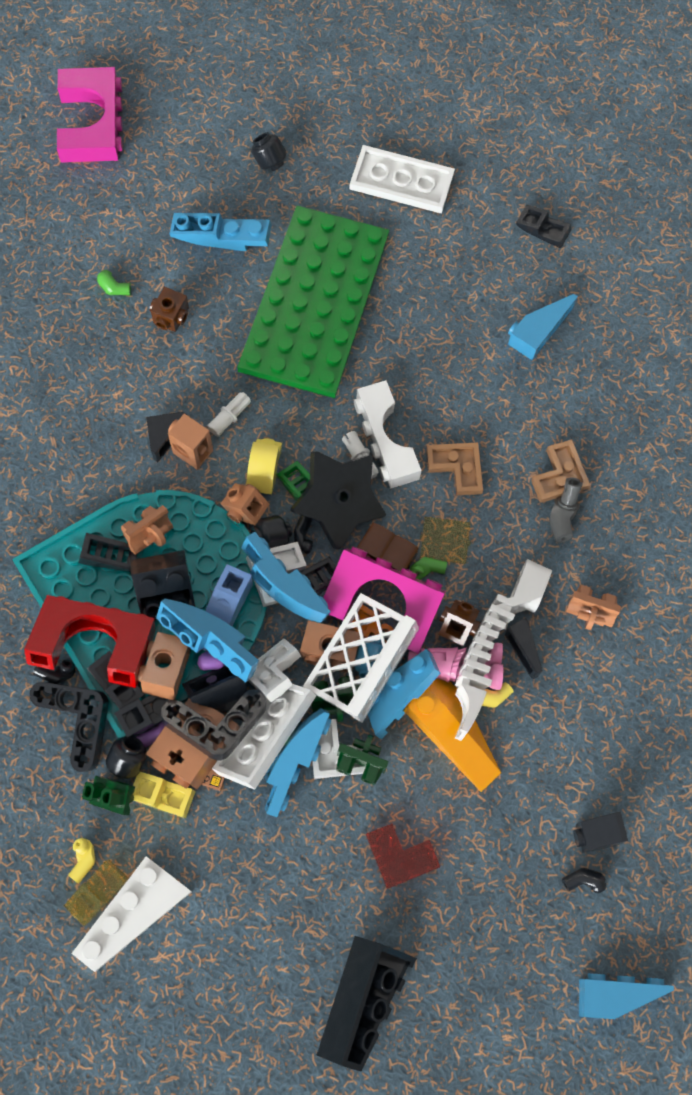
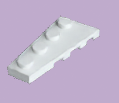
(137, 906)

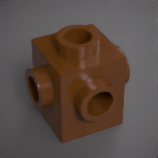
(169, 309)
(459, 622)

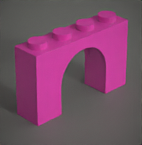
(101, 139)
(356, 569)

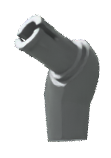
(565, 510)

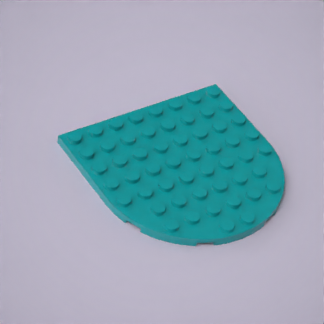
(198, 528)

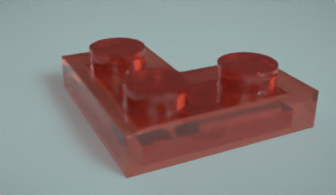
(398, 864)

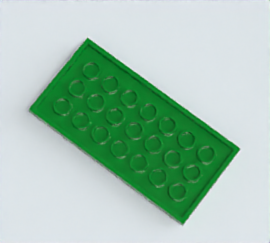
(314, 302)

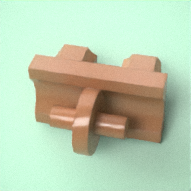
(148, 530)
(592, 609)

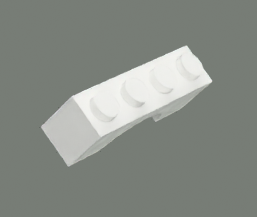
(397, 462)

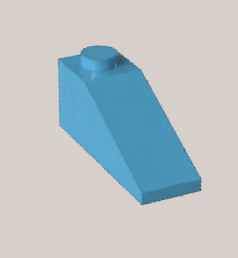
(538, 327)

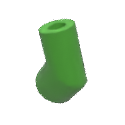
(111, 286)
(427, 565)

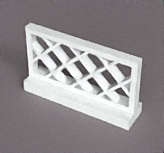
(381, 669)

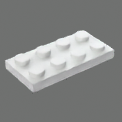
(402, 179)
(267, 737)

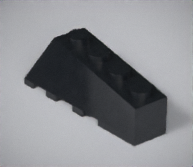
(362, 1002)

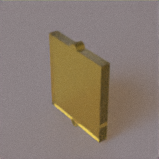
(445, 540)

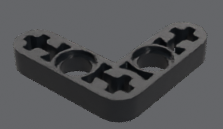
(82, 708)
(219, 733)

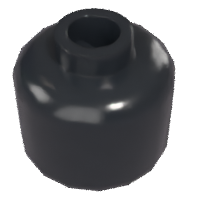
(268, 151)
(273, 530)
(126, 757)

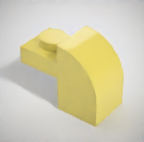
(263, 464)

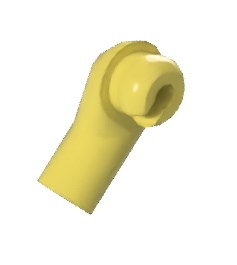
(495, 698)
(85, 858)

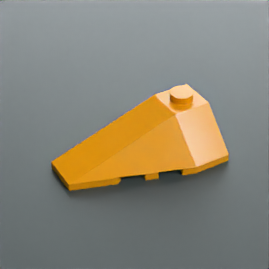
(439, 717)

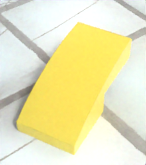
(162, 794)

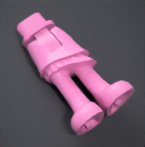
(451, 659)

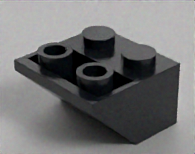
(160, 579)

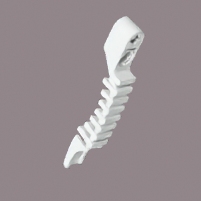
(471, 681)

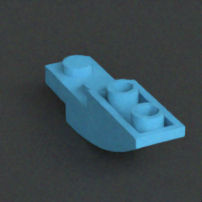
(214, 231)
(289, 590)
(203, 630)
(299, 749)

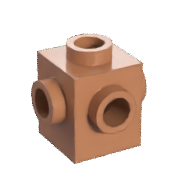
(244, 504)

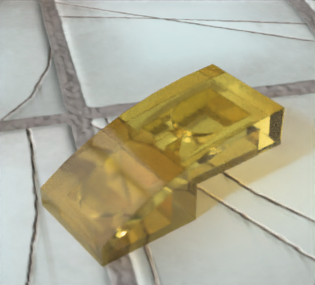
(96, 892)

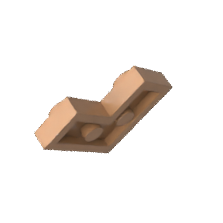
(462, 460)
(565, 465)

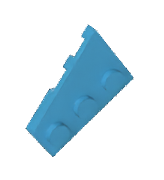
(404, 684)

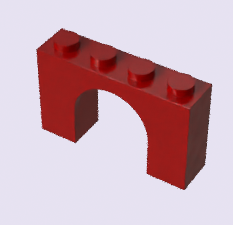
(63, 618)

